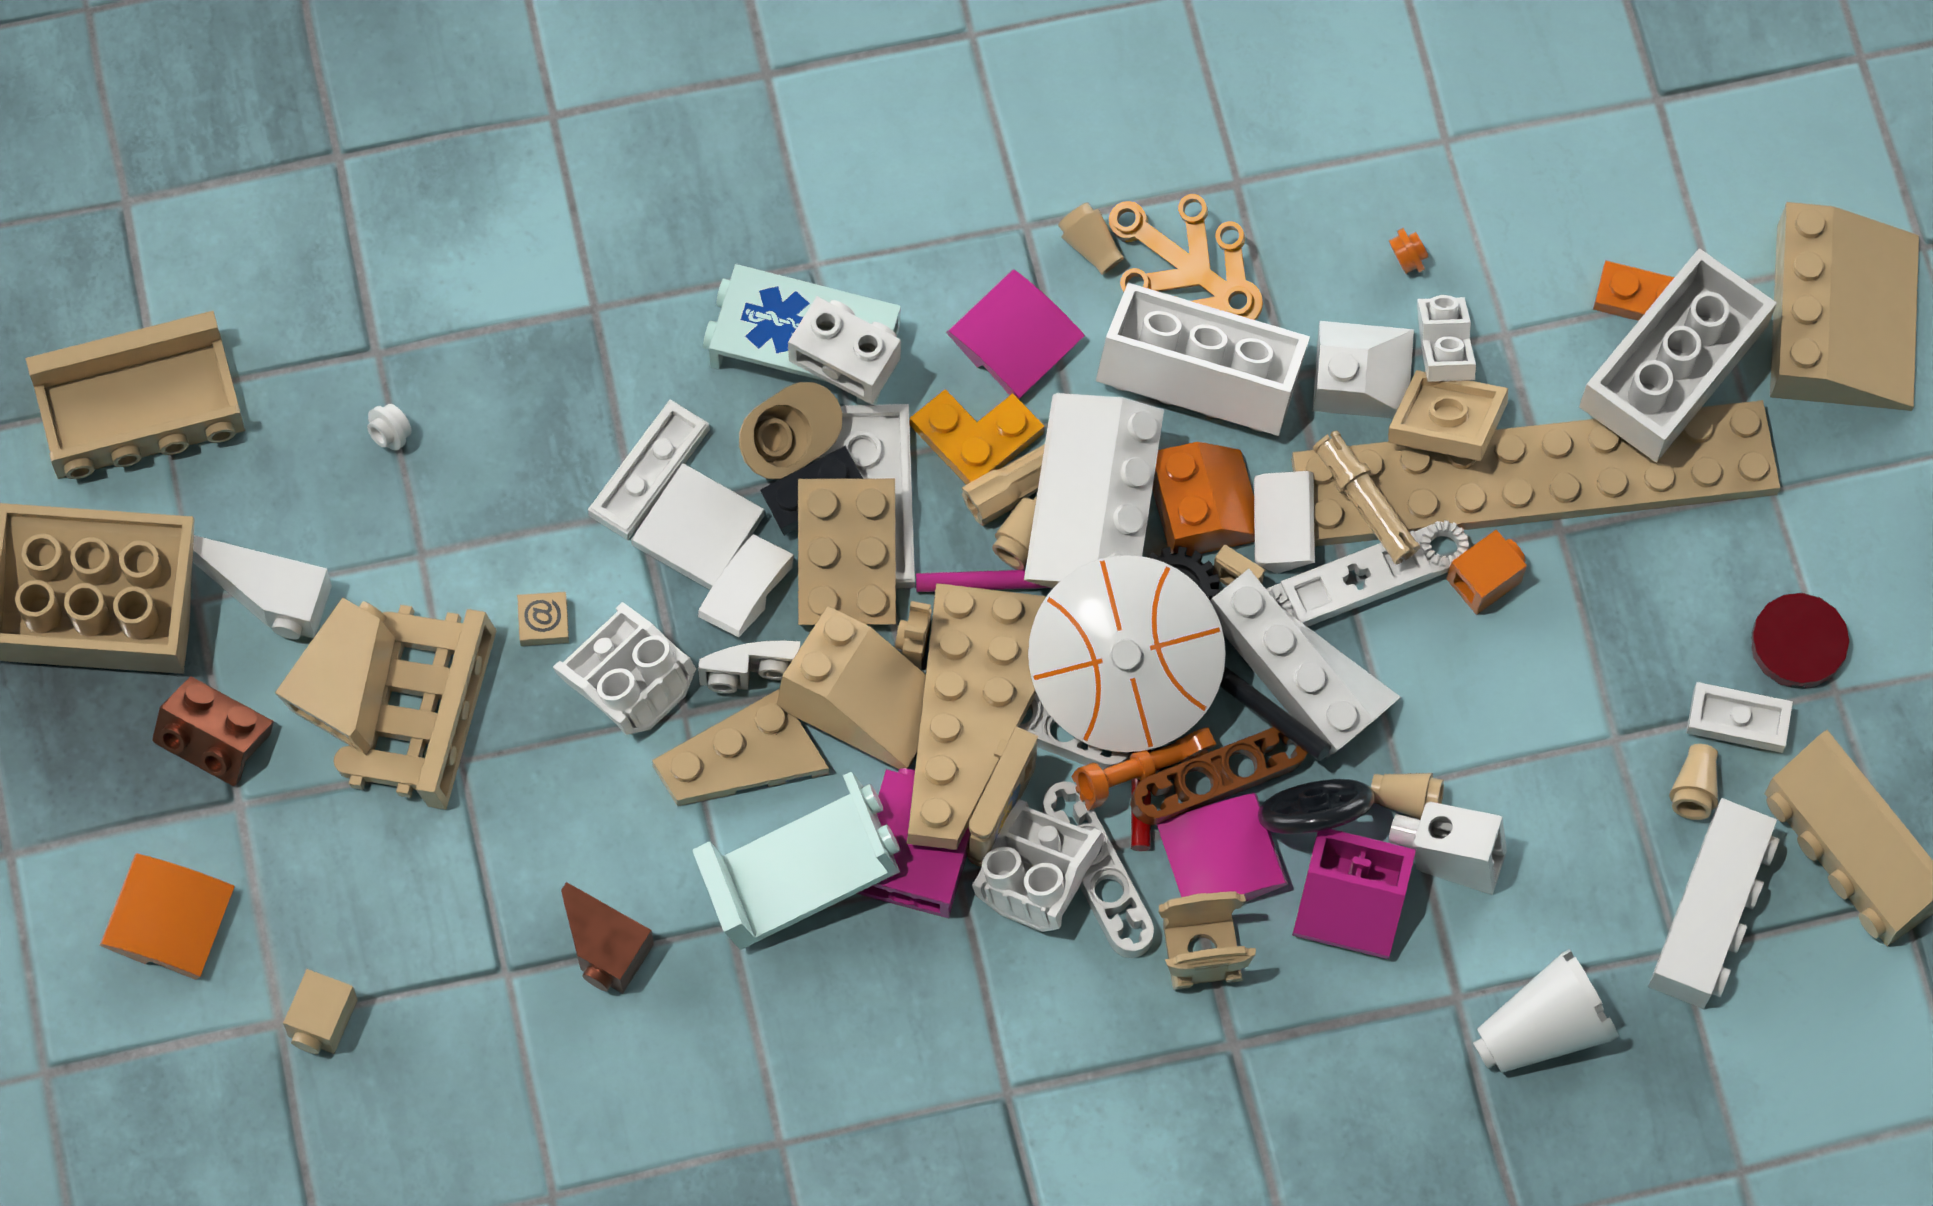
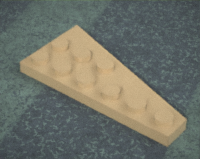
(971, 700)

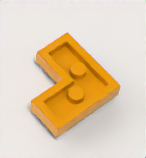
(975, 446)

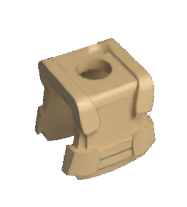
(1208, 918)

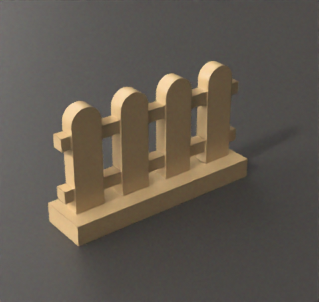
(442, 731)

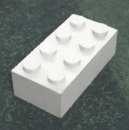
(1677, 355)

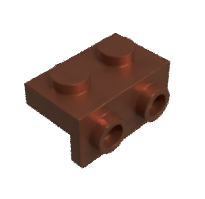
(210, 730)

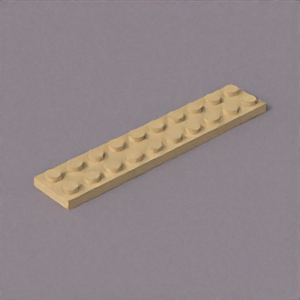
(1553, 475)

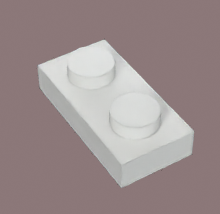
(1739, 717)

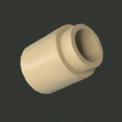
(1015, 534)

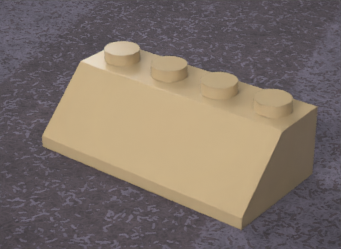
(1854, 838)

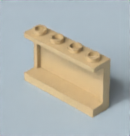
(135, 395)

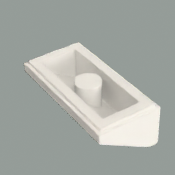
(1284, 520)

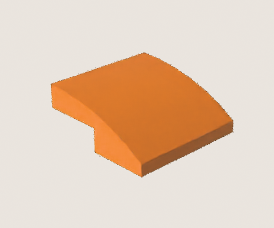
(167, 915)

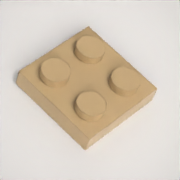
(1448, 416)

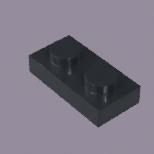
(783, 494)

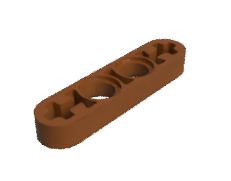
(1222, 779)

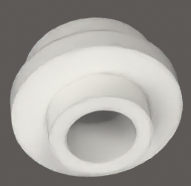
(388, 426)

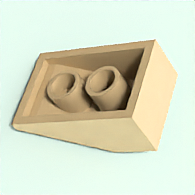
(856, 689)

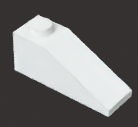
(273, 588)

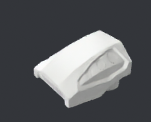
(629, 671)
(1036, 867)

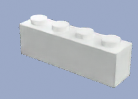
(1713, 904)

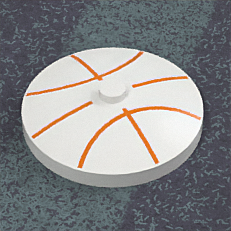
(1126, 653)

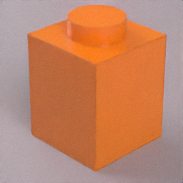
(1487, 571)

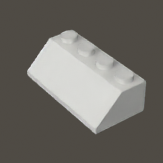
(1202, 359)
(1092, 484)

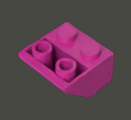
(1354, 892)

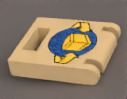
(1002, 791)

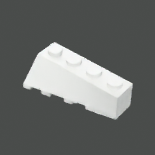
(1298, 665)

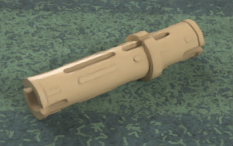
(1359, 487)

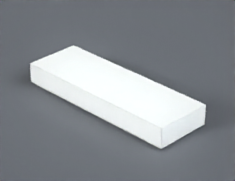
(648, 469)

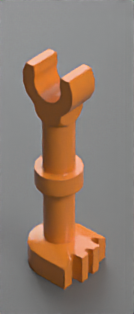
(1095, 782)

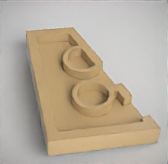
(740, 753)

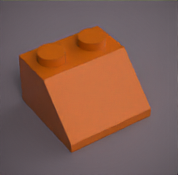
(1203, 497)

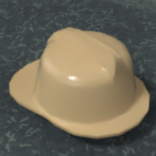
(790, 429)

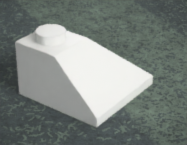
(1361, 369)

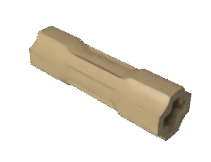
(1003, 488)

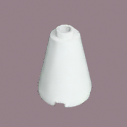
(1546, 1019)

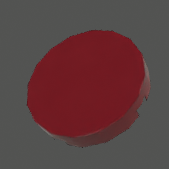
(1799, 640)

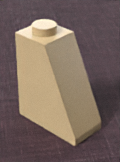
(343, 674)

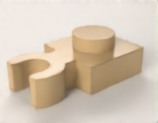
(914, 633)

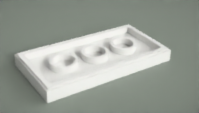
(881, 449)

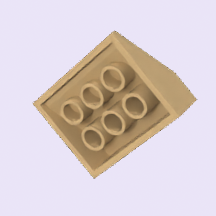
(1844, 309)
(95, 587)

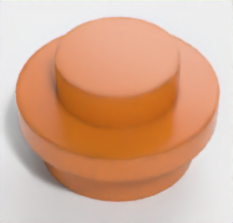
(1409, 251)

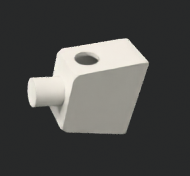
(1454, 844)

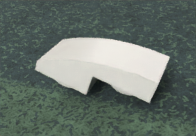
(1446, 339)
(744, 584)
(731, 667)

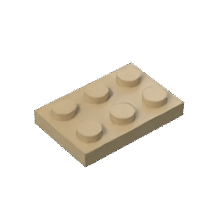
(847, 549)

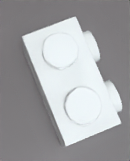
(845, 349)

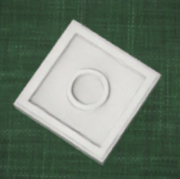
(697, 526)

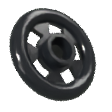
(1316, 806)

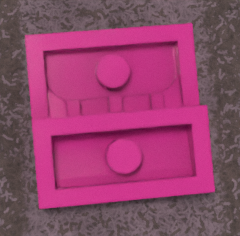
(1015, 333)
(1223, 850)

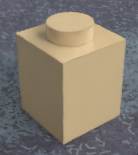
(319, 1013)

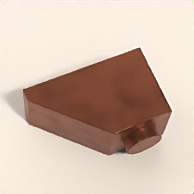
(605, 940)

